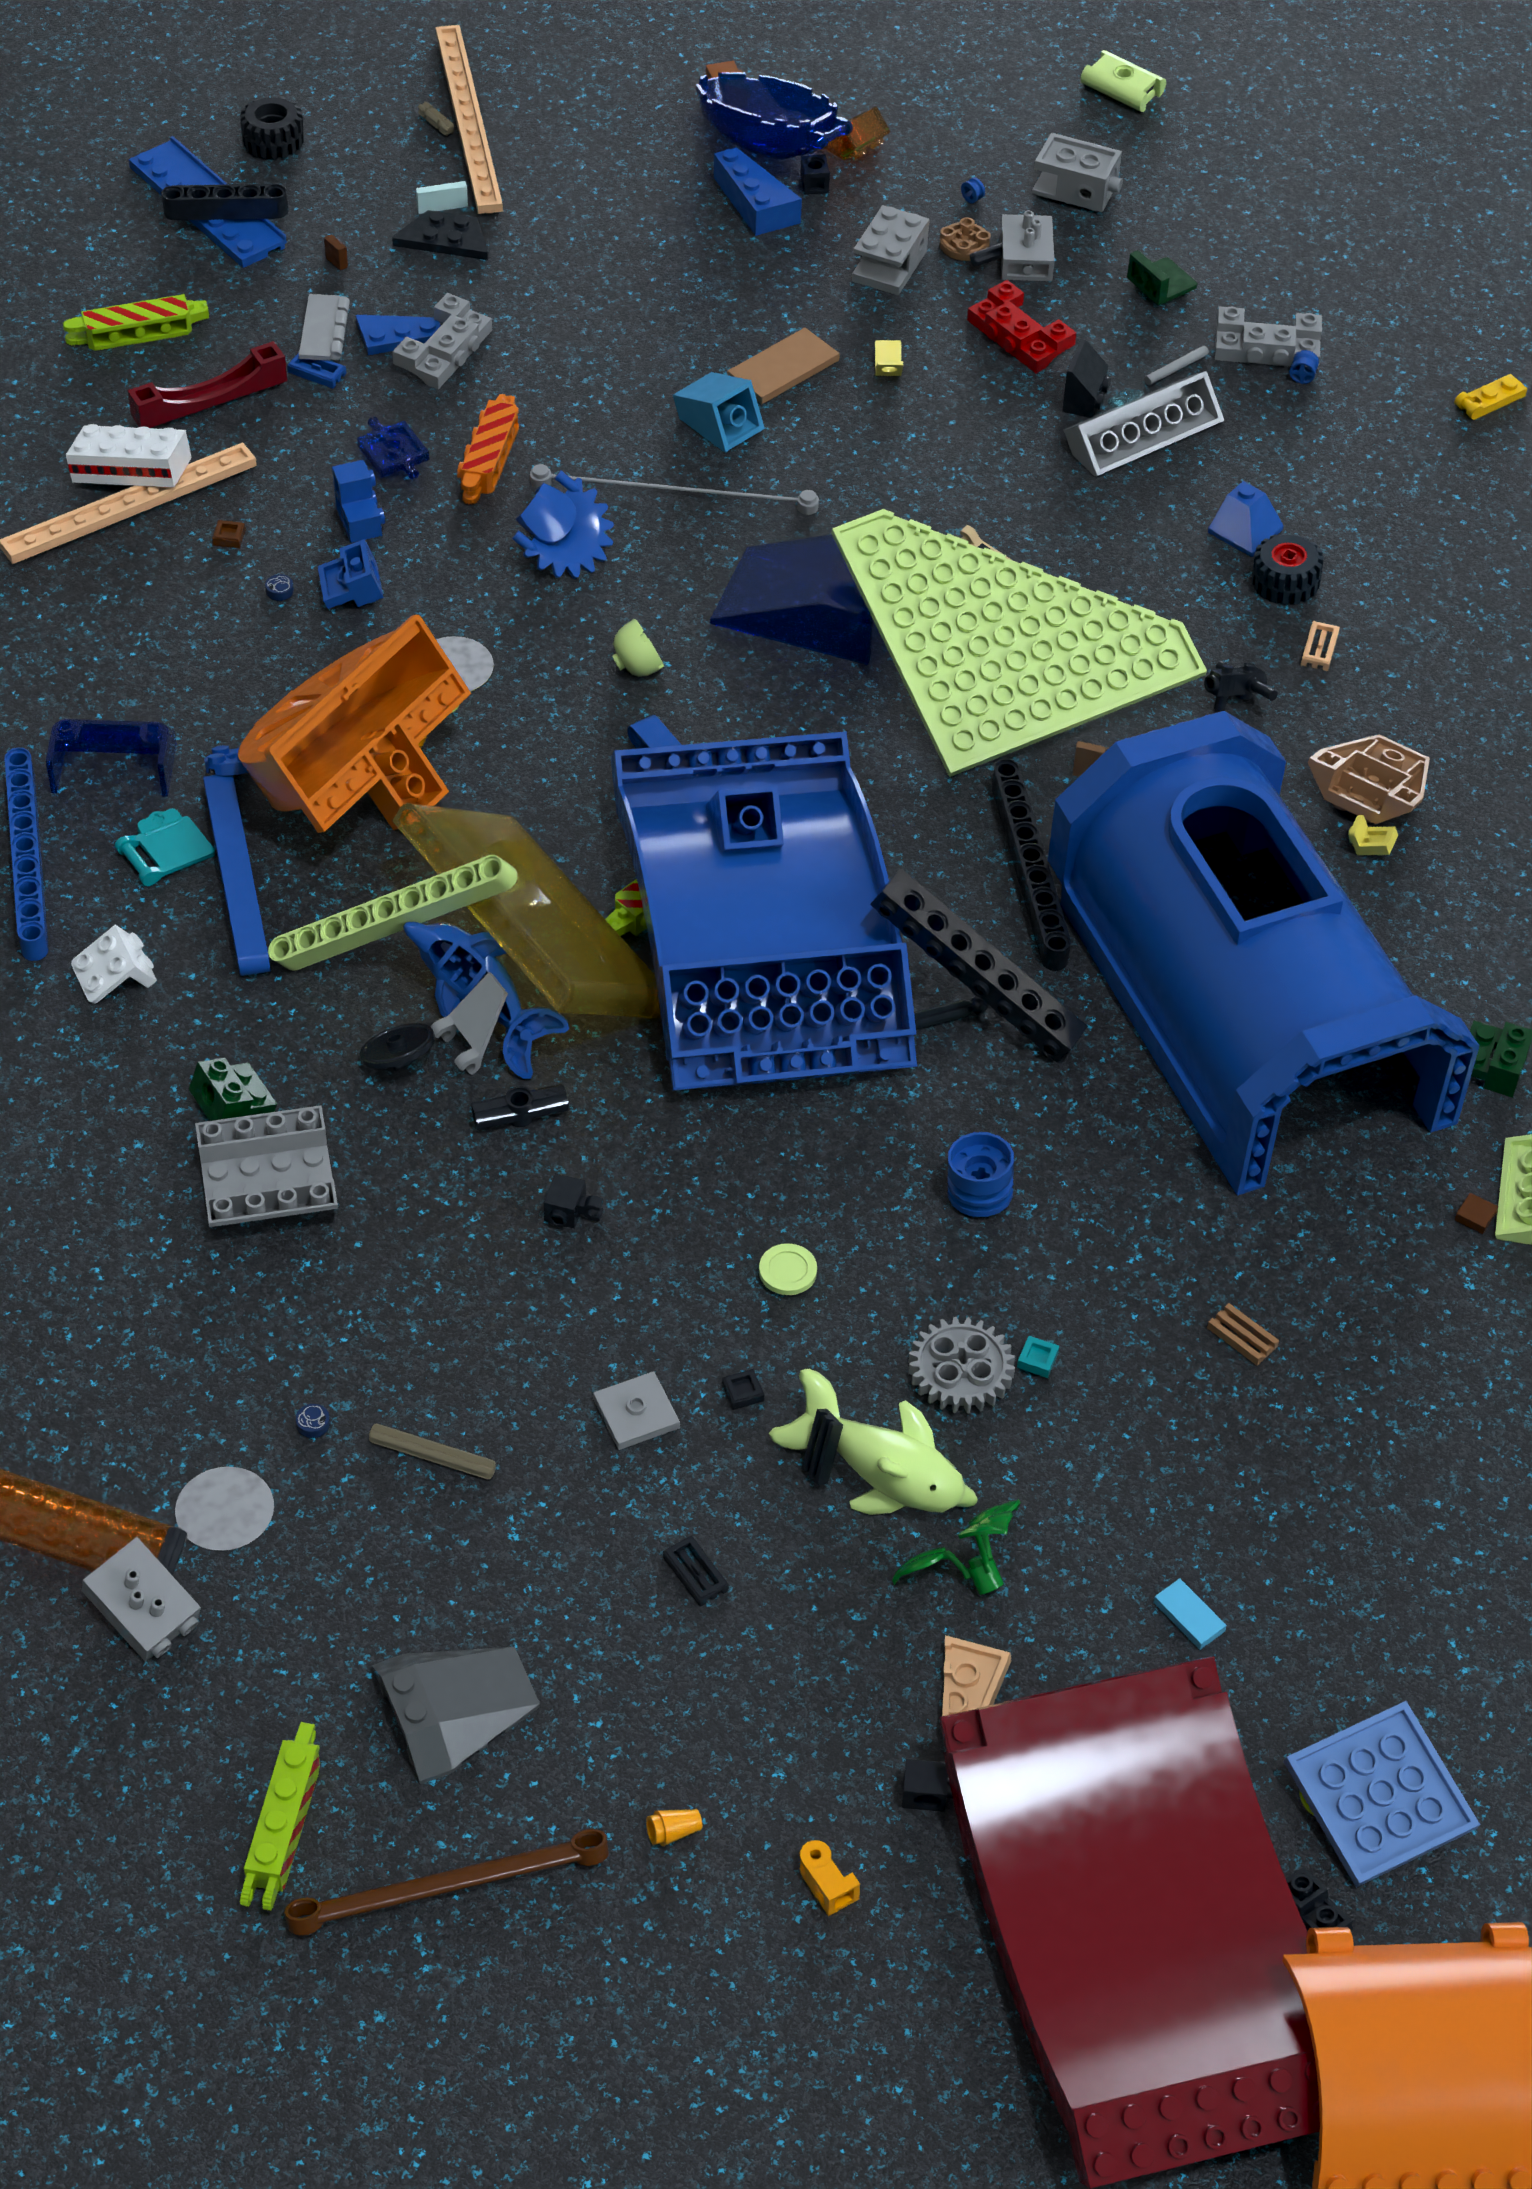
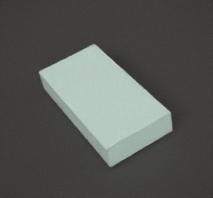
(442, 197)

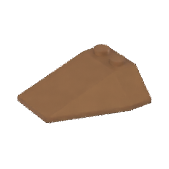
(1371, 777)

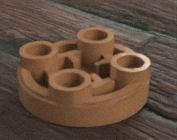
(963, 239)

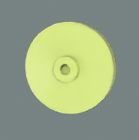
(788, 1269)

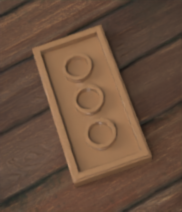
(785, 364)

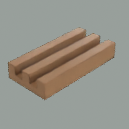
(1246, 1331)

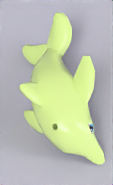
(897, 1464)

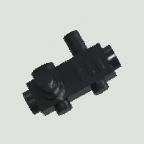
(1239, 681)

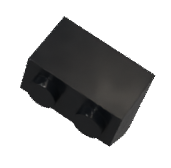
(1085, 382)

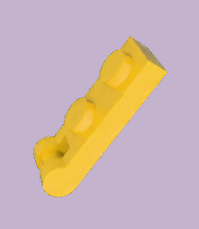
(1491, 396)

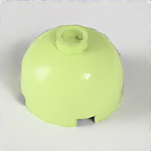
(635, 651)

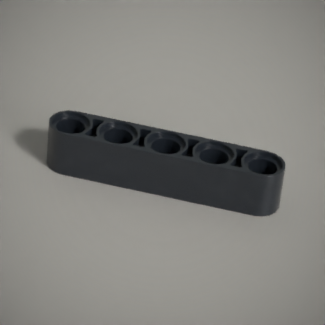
(225, 201)

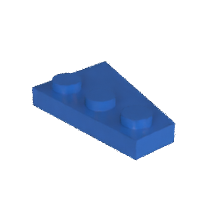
(385, 333)

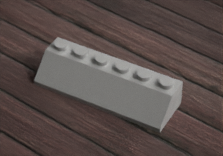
(1145, 424)

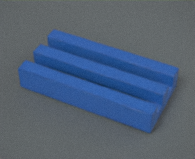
(317, 370)

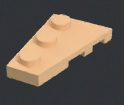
(971, 1675)

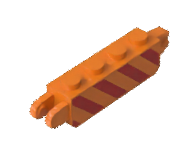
(488, 448)

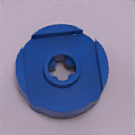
(224, 761)

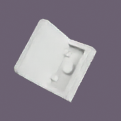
(110, 962)

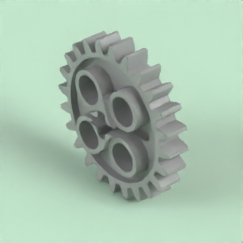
(961, 1364)

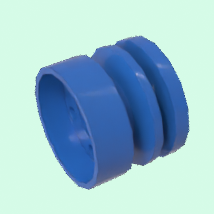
(980, 1174)

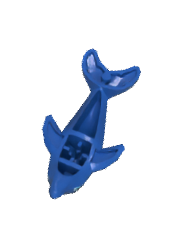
(460, 964)

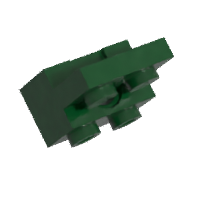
(1510, 1054)
(229, 1090)

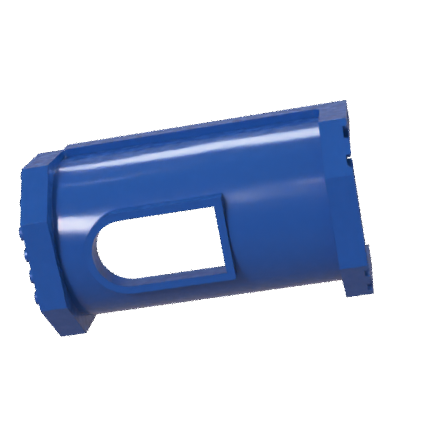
(1224, 1001)

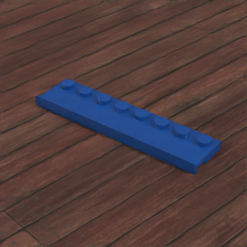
(241, 239)

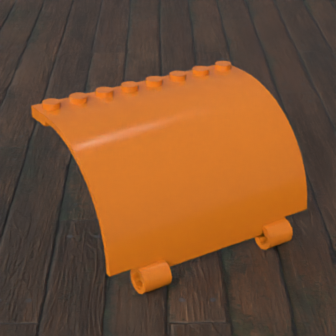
(1421, 2059)

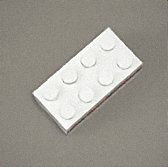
(128, 456)

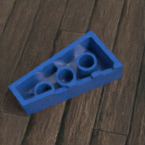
(756, 193)

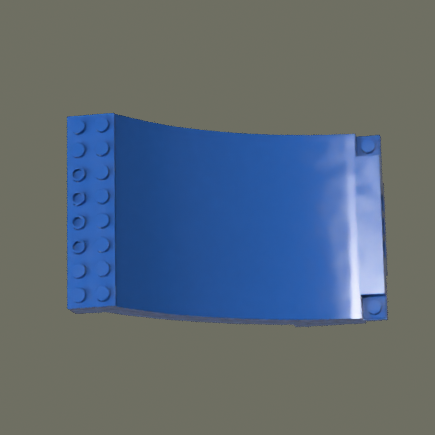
(761, 911)

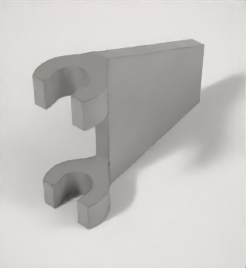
(475, 1020)

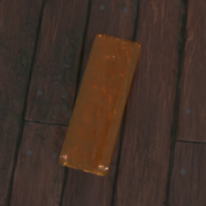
(69, 1524)

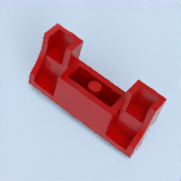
(1016, 331)

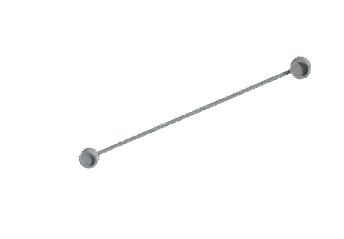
(806, 502)

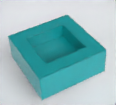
(1038, 1356)

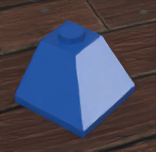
(1245, 519)

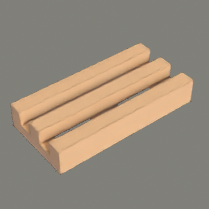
(1317, 659)

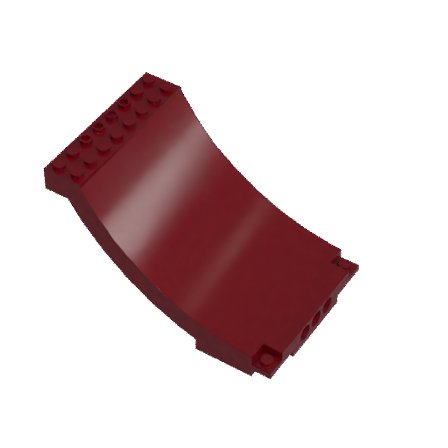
(1138, 1916)

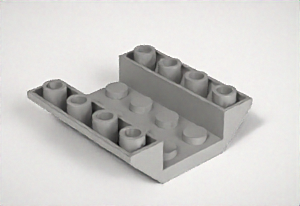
(265, 1166)

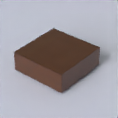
(336, 252)
(229, 534)
(1476, 1213)

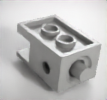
(1077, 172)
(891, 249)

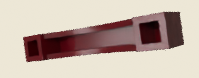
(158, 405)

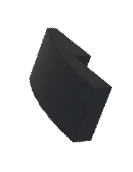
(1313, 1902)

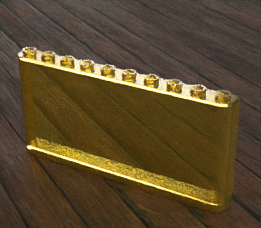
(542, 918)

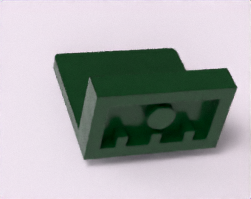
(1159, 280)

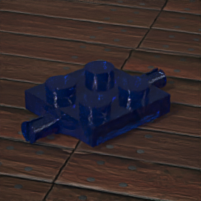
(393, 448)

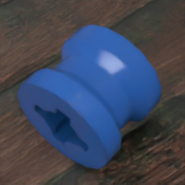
(1299, 372)

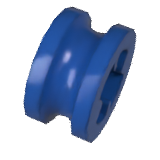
(972, 190)

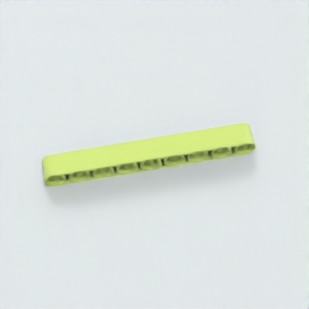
(390, 912)

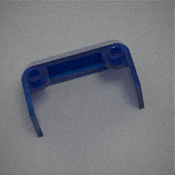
(111, 737)

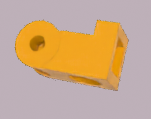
(825, 1879)

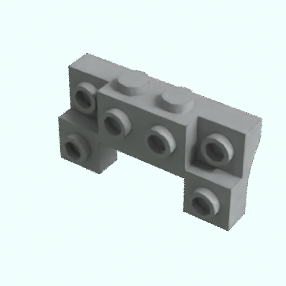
(1265, 342)
(448, 346)

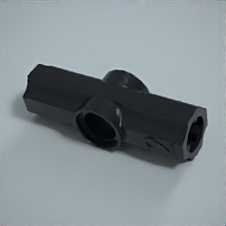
(519, 1106)

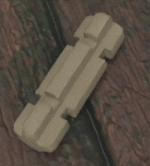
(435, 118)

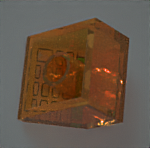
(867, 131)

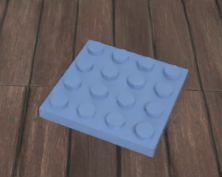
(1381, 1793)

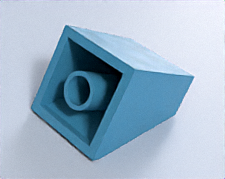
(720, 409)

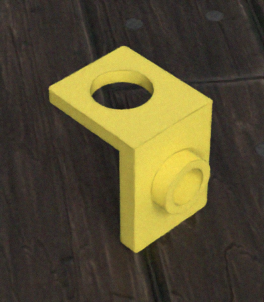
(888, 358)

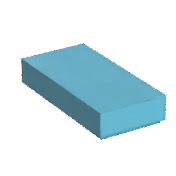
(1190, 1614)

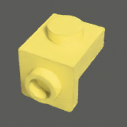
(1371, 839)

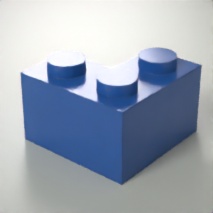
(357, 501)

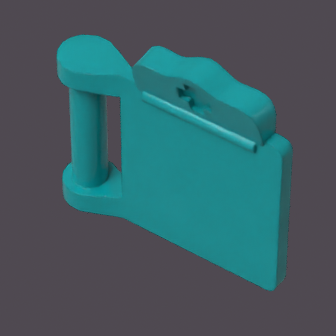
(169, 841)

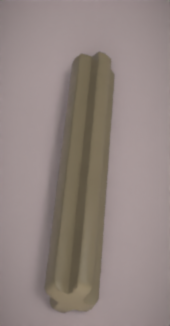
(432, 1451)

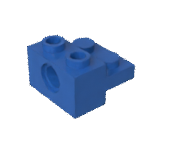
(351, 577)

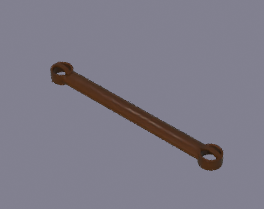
(446, 1881)

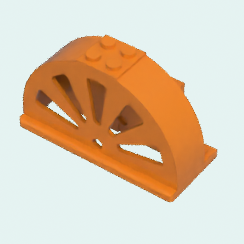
(358, 730)

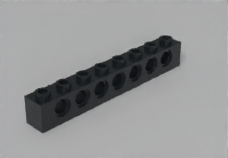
(979, 965)

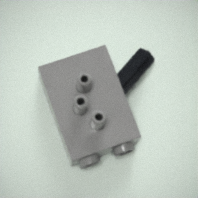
(1024, 248)
(143, 1596)

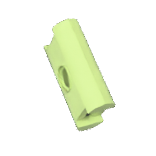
(1123, 81)

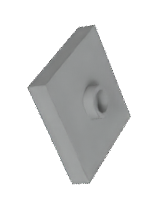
(636, 1410)

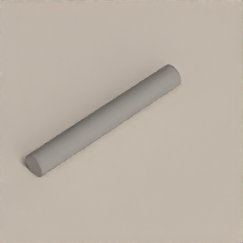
(1176, 365)

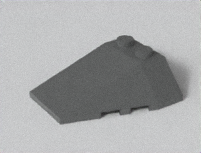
(454, 1703)

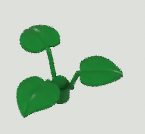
(982, 1567)

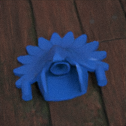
(565, 528)

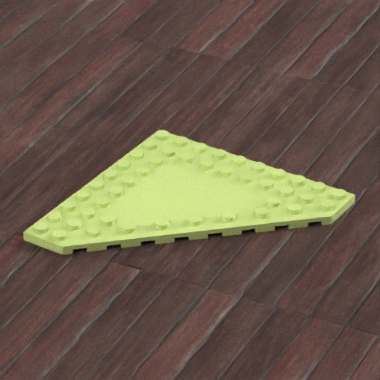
(1001, 646)

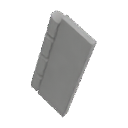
(324, 327)

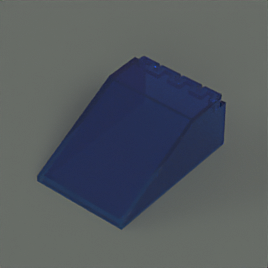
(798, 597)

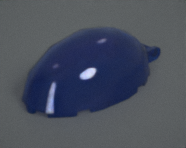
(769, 114)

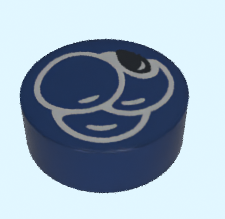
(279, 587)
(312, 1420)

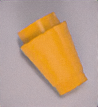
(672, 1825)

